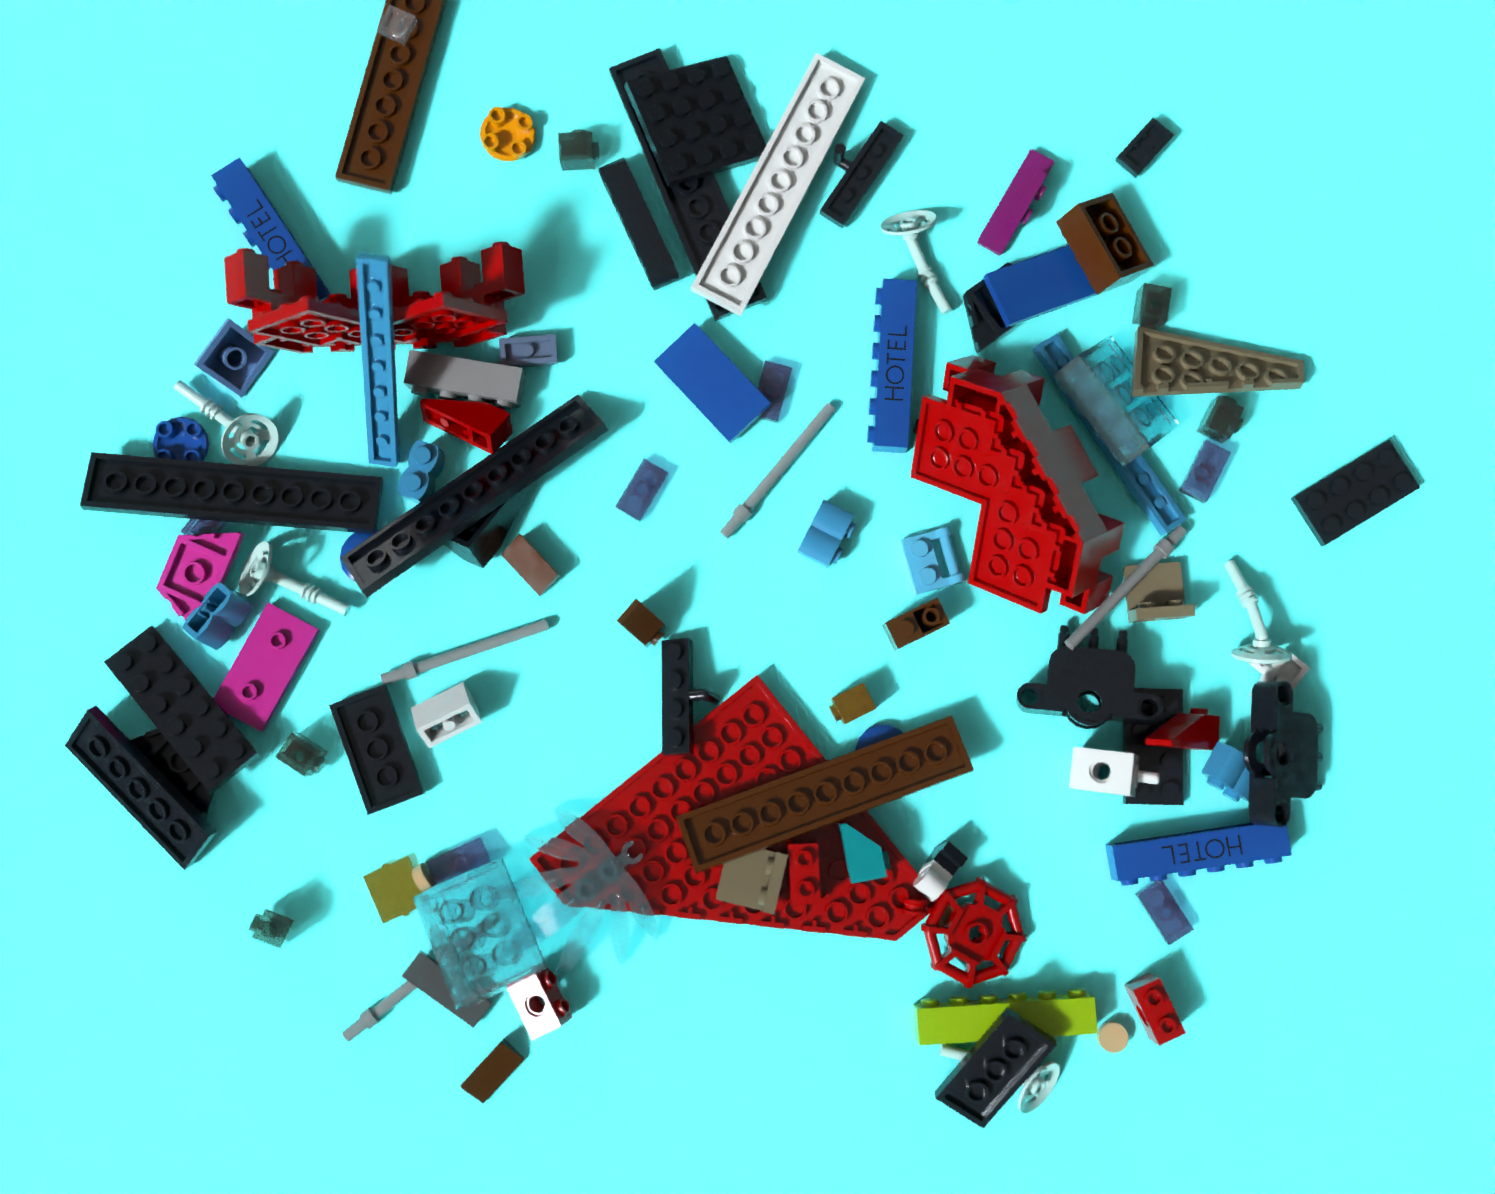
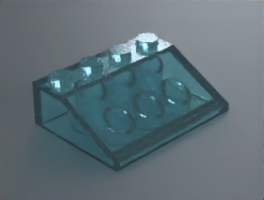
(1101, 389)
(479, 933)

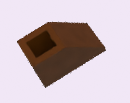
(915, 624)

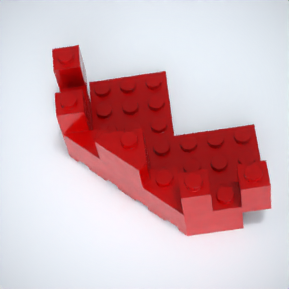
(297, 321)
(1034, 513)

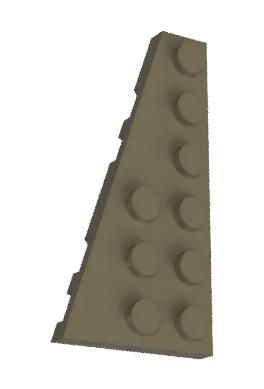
(1188, 365)

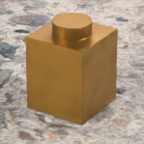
(852, 704)

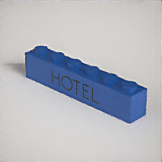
(260, 219)
(893, 365)
(1196, 850)

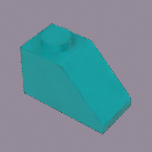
(862, 856)

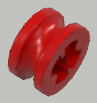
(914, 906)

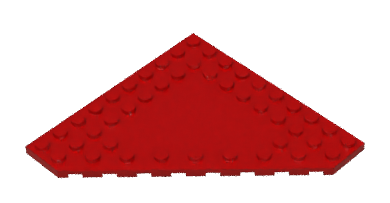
(737, 749)

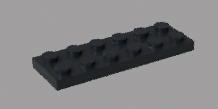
(182, 709)
(140, 787)

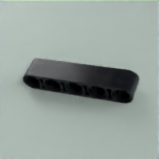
(638, 224)

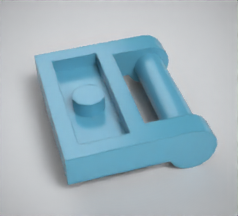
(923, 561)

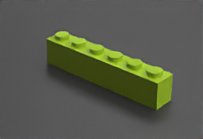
(968, 1020)

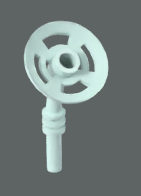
(910, 232)
(242, 432)
(258, 569)
(1261, 648)
(1035, 1084)

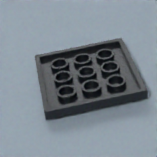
(696, 120)

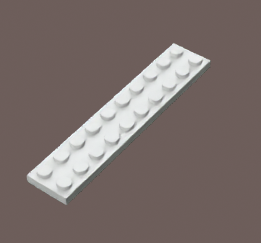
(777, 185)

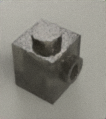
(578, 150)
(1151, 306)
(1221, 419)
(302, 754)
(270, 928)

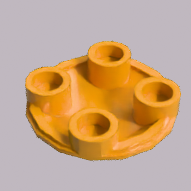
(507, 134)

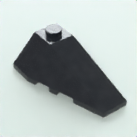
(486, 536)

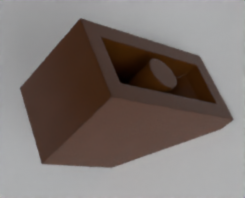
(642, 624)

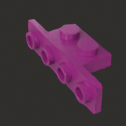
(1016, 201)

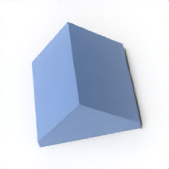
(233, 358)

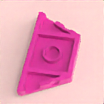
(195, 567)

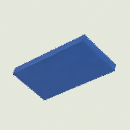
(1038, 286)
(712, 383)

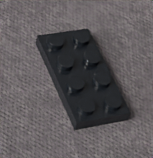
(1355, 493)
(377, 749)
(1159, 759)
(995, 1068)

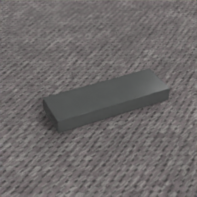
(427, 976)

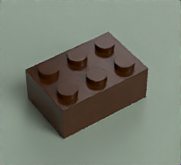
(1104, 243)

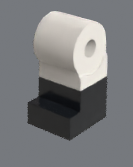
(939, 870)

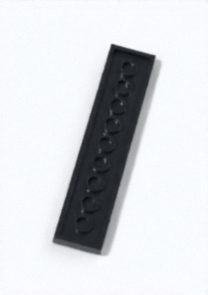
(695, 205)
(232, 493)
(473, 495)

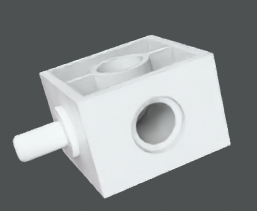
(1123, 775)

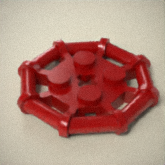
(958, 937)

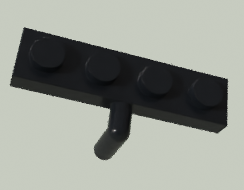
(859, 173)
(679, 697)

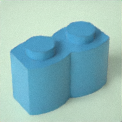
(424, 467)
(826, 534)
(217, 616)
(1227, 772)

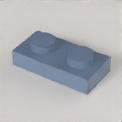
(529, 351)

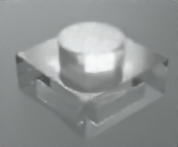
(397, 24)

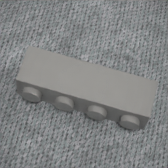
(464, 379)

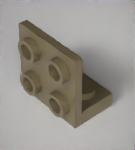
(1158, 594)
(753, 880)

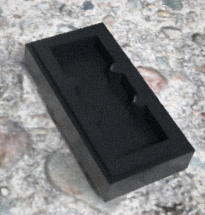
(1144, 147)

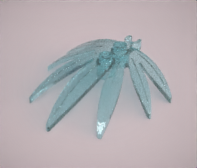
(594, 883)

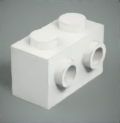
(446, 715)

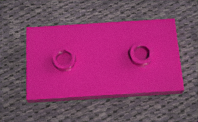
(265, 666)

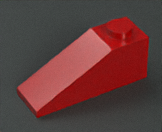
(469, 421)
(1188, 731)

